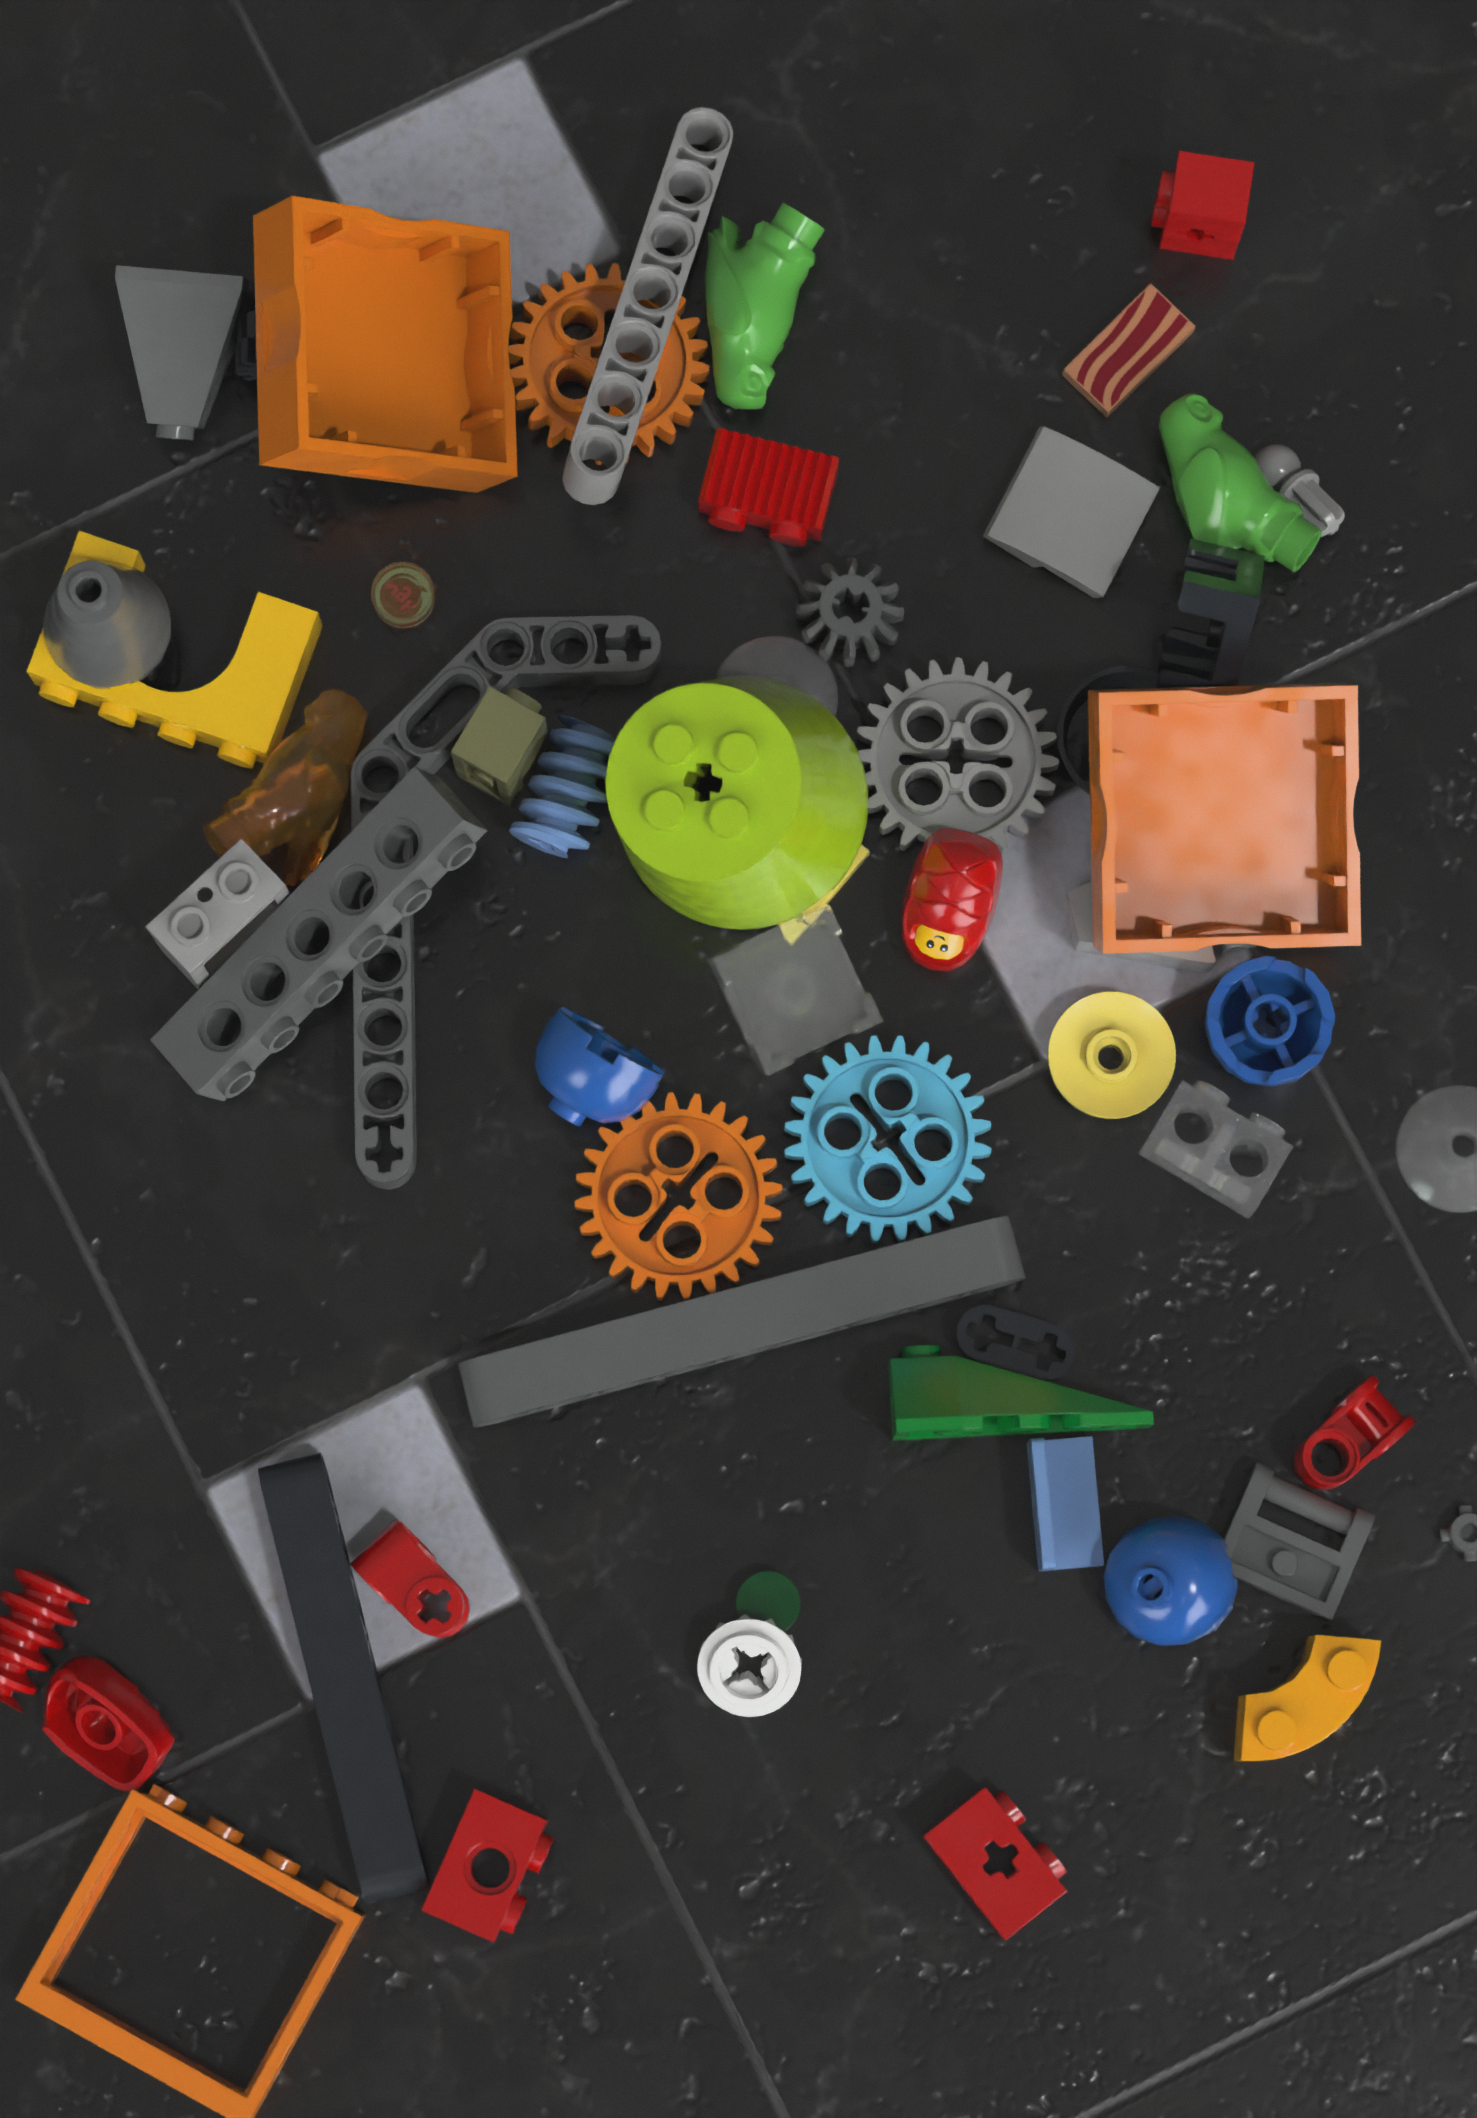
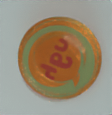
(403, 595)

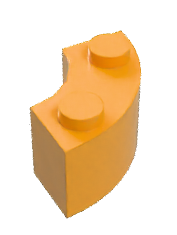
(1310, 1702)

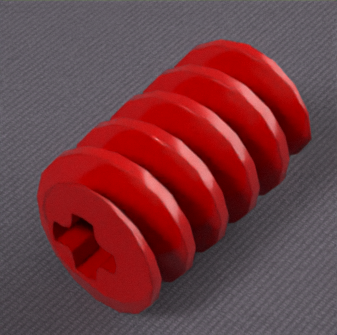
(30, 1628)

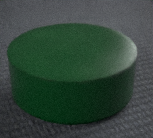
(768, 1597)

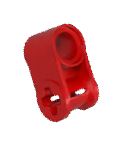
(1359, 1430)
(404, 1576)

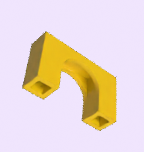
(237, 711)

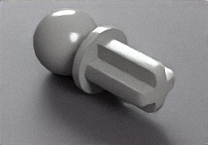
(1284, 474)

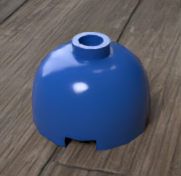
(1275, 993)
(592, 1071)
(1170, 1580)

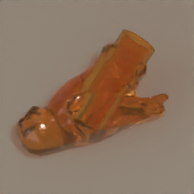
(297, 789)

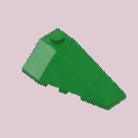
(965, 1398)

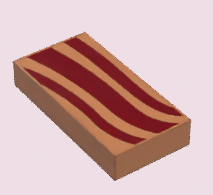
(1128, 350)

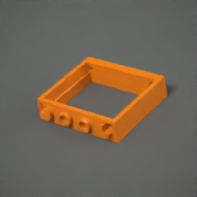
(138, 2048)

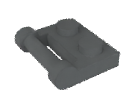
(1286, 1561)

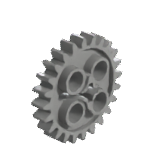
(956, 704)

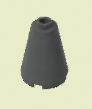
(106, 624)

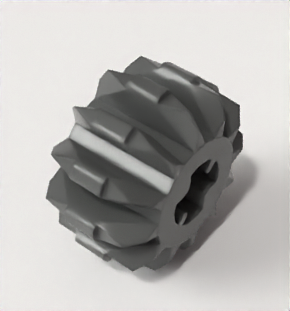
(857, 592)

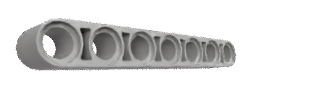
(643, 329)

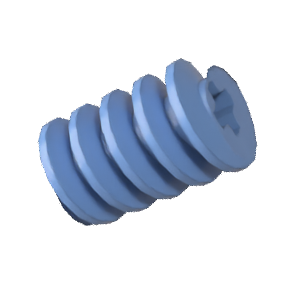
(567, 789)

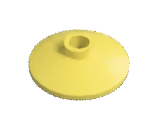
(1130, 1028)

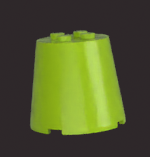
(777, 827)

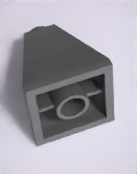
(180, 340)

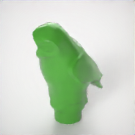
(754, 300)
(1225, 490)

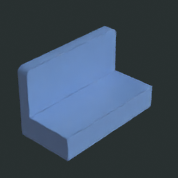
(1065, 1503)

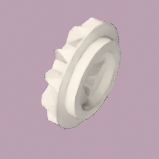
(743, 1692)

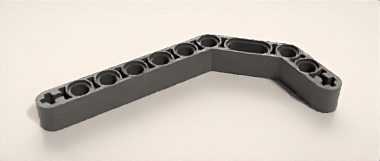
(394, 750)

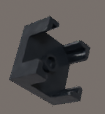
(1228, 604)

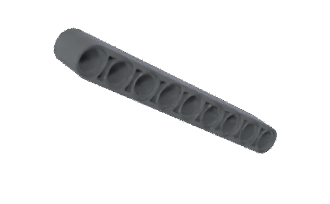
(741, 1321)

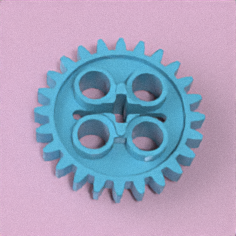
(841, 1173)

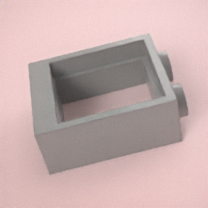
(206, 934)

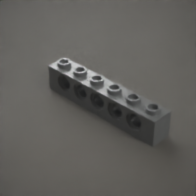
(197, 1034)

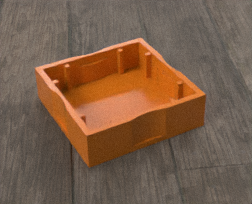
(383, 346)
(1224, 817)

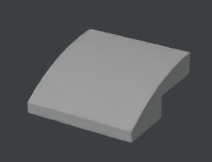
(1071, 511)

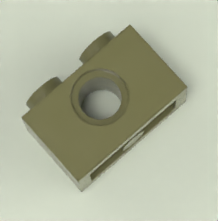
(501, 744)

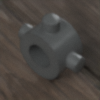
(1463, 1533)

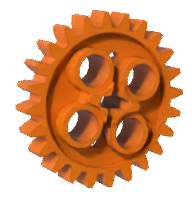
(550, 358)
(723, 1233)

